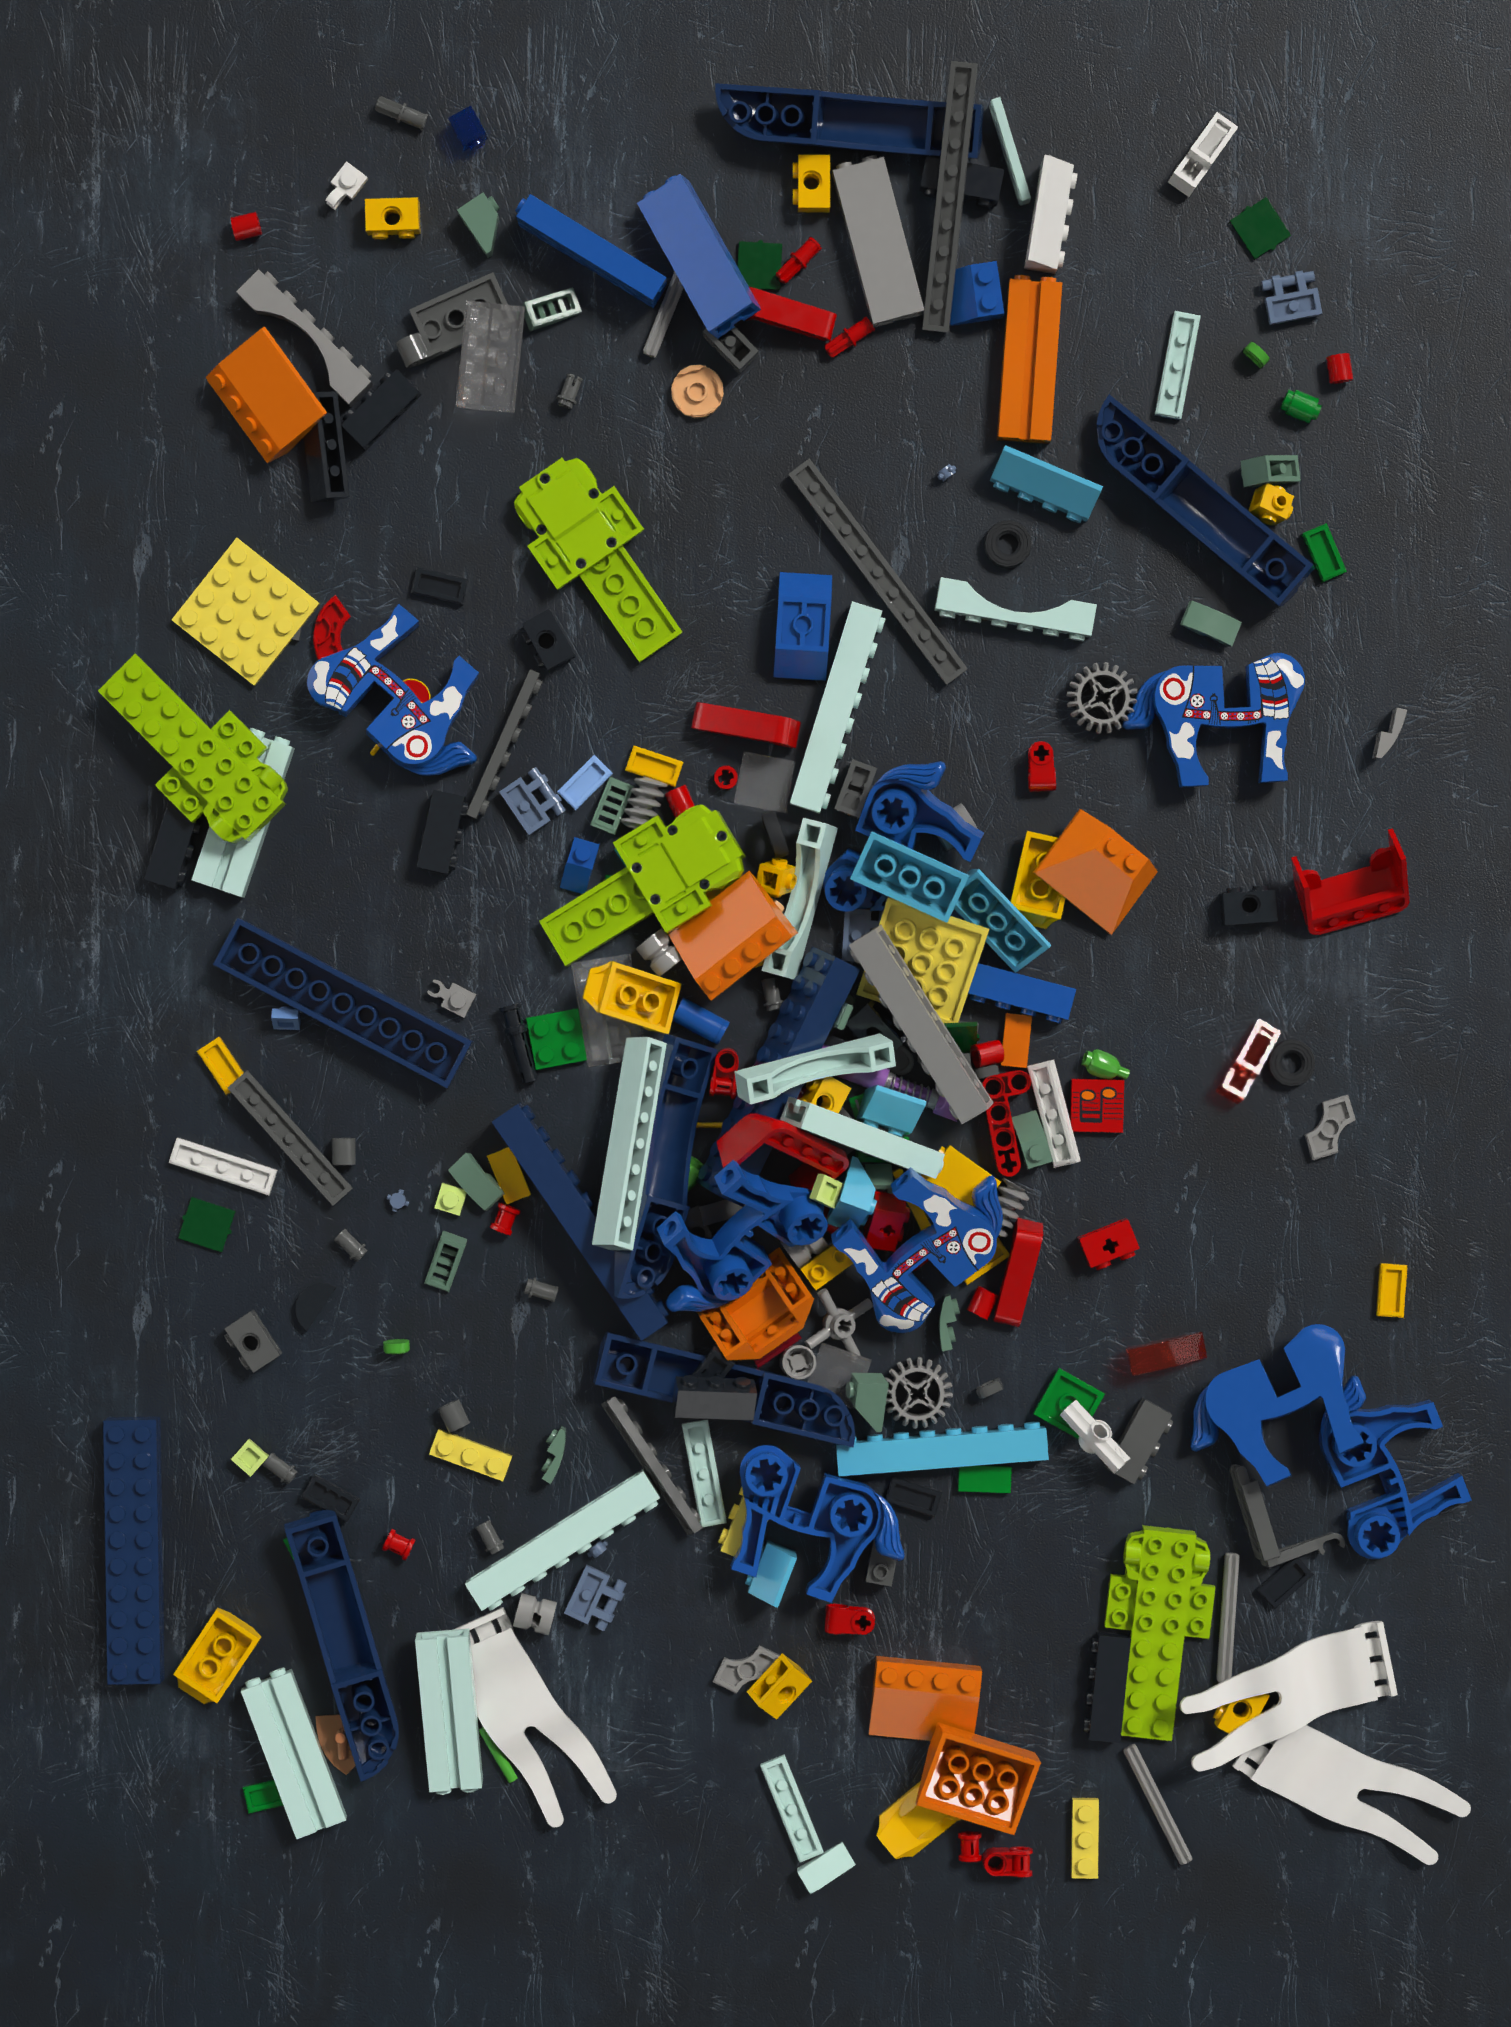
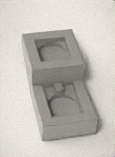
(1385, 740)

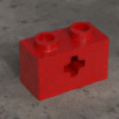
(885, 1225)
(1118, 1232)

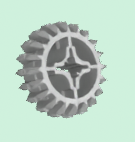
(1096, 687)
(925, 1382)

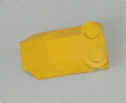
(1030, 894)
(632, 996)
(216, 1657)
(909, 1827)

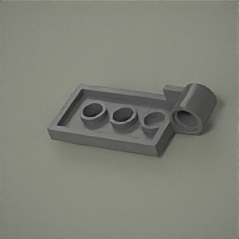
(432, 320)

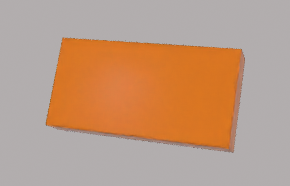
(1016, 1040)

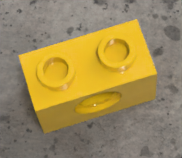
(812, 167)
(378, 209)
(832, 1092)
(825, 1266)
(779, 1686)
(1229, 1721)

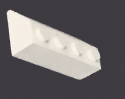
(1049, 215)

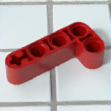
(793, 315)
(746, 724)
(1004, 1124)
(1019, 1272)

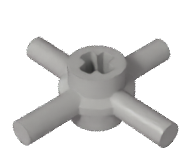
(838, 1323)

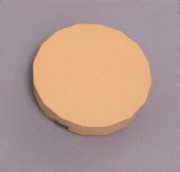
(697, 391)

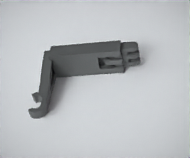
(1260, 1528)

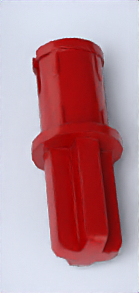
(798, 260)
(849, 337)

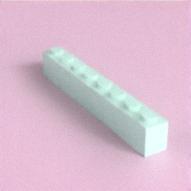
(836, 706)
(629, 1143)
(562, 1540)

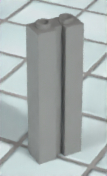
(877, 241)

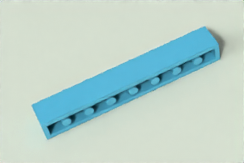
(943, 1450)

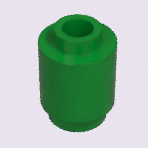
(1301, 406)

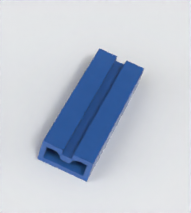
(591, 250)
(698, 255)

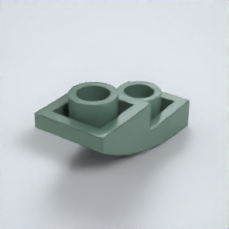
(1210, 623)
(476, 1182)
(947, 1313)
(556, 1447)

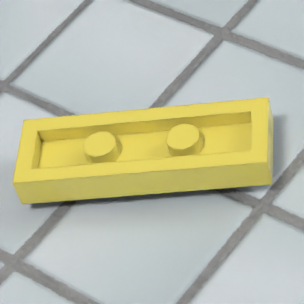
(470, 1454)
(1085, 1838)

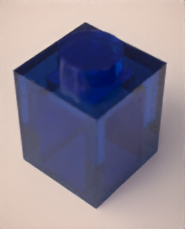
(468, 129)

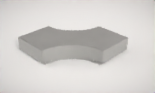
(1335, 1116)
(735, 1673)

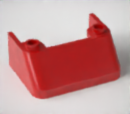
(1355, 894)
(814, 1152)

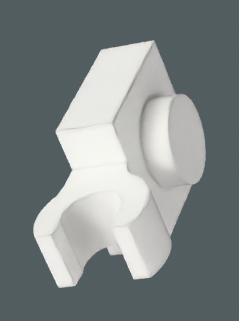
(346, 183)

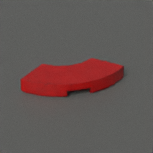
(329, 628)

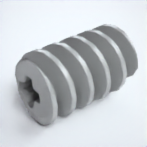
(643, 802)
(1010, 1201)

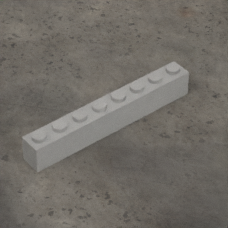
(921, 1024)

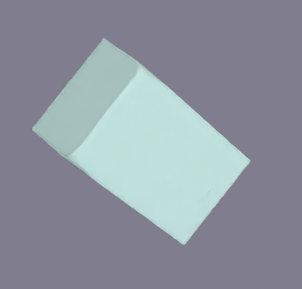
(825, 1867)

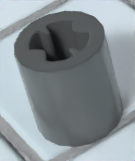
(343, 1151)
(453, 1415)

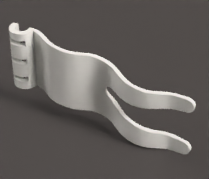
(1310, 1682)
(515, 1697)
(1328, 1777)

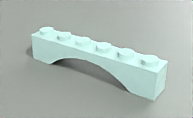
(961, 599)
(812, 858)
(775, 1077)

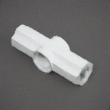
(1095, 1436)

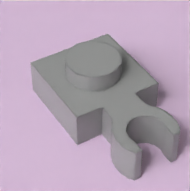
(455, 999)

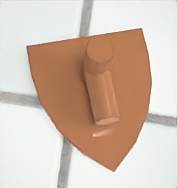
(335, 1742)

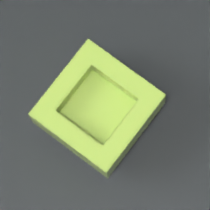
(826, 1190)
(450, 1199)
(250, 1457)

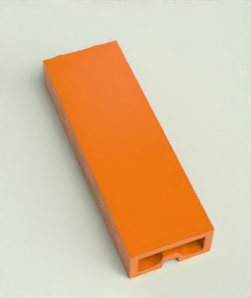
(1029, 360)

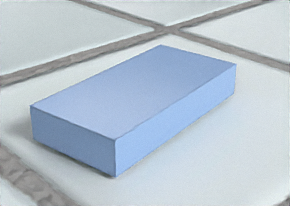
(584, 782)

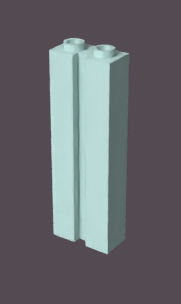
(229, 864)
(862, 1137)
(449, 1710)
(293, 1752)

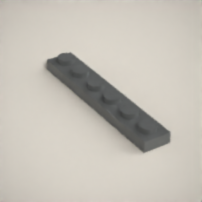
(500, 755)
(290, 1137)
(658, 1473)

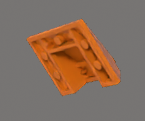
(1096, 870)
(764, 1315)

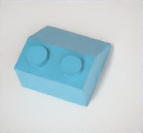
(890, 1110)
(855, 1197)
(773, 1573)

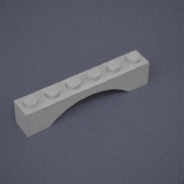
(266, 299)

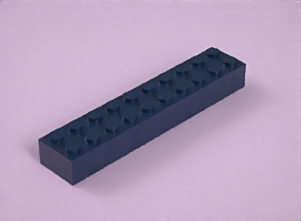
(343, 1002)
(799, 1028)
(573, 1211)
(133, 1550)

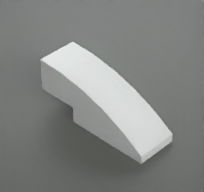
(1202, 154)

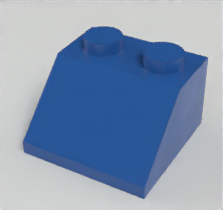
(977, 294)

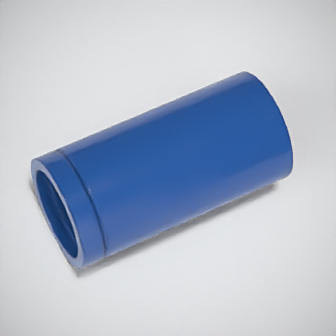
(700, 1021)

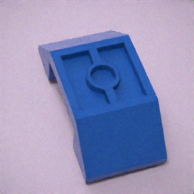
(803, 626)

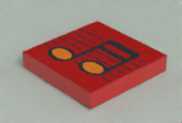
(1097, 1105)

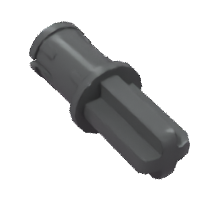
(401, 112)

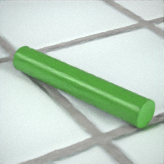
(499, 1756)

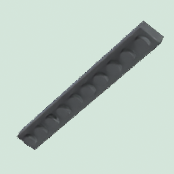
(950, 196)
(877, 571)

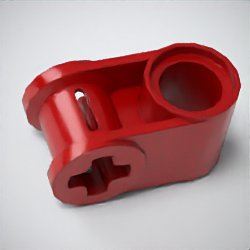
(1041, 773)
(724, 1075)
(843, 1619)
(1014, 1861)

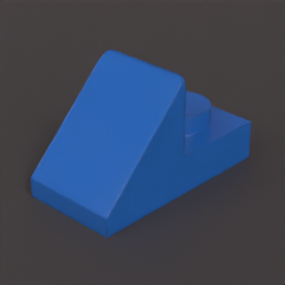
(579, 866)

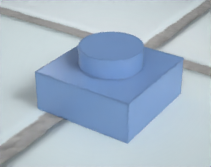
(286, 1018)

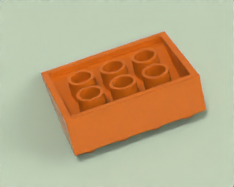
(266, 395)
(732, 935)
(918, 1694)
(977, 1778)

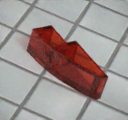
(1248, 1061)
(1166, 1353)

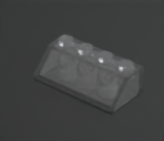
(490, 356)
(602, 1034)

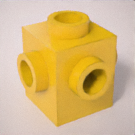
(1271, 504)
(777, 877)

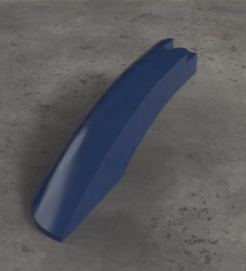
(840, 119)
(1199, 504)
(668, 1165)
(780, 1402)
(345, 1639)

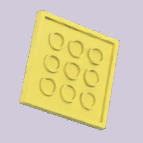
(245, 611)
(937, 954)

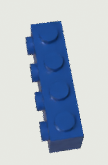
(1022, 991)

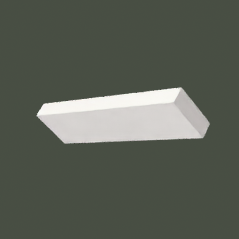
(1053, 1113)
(223, 1166)

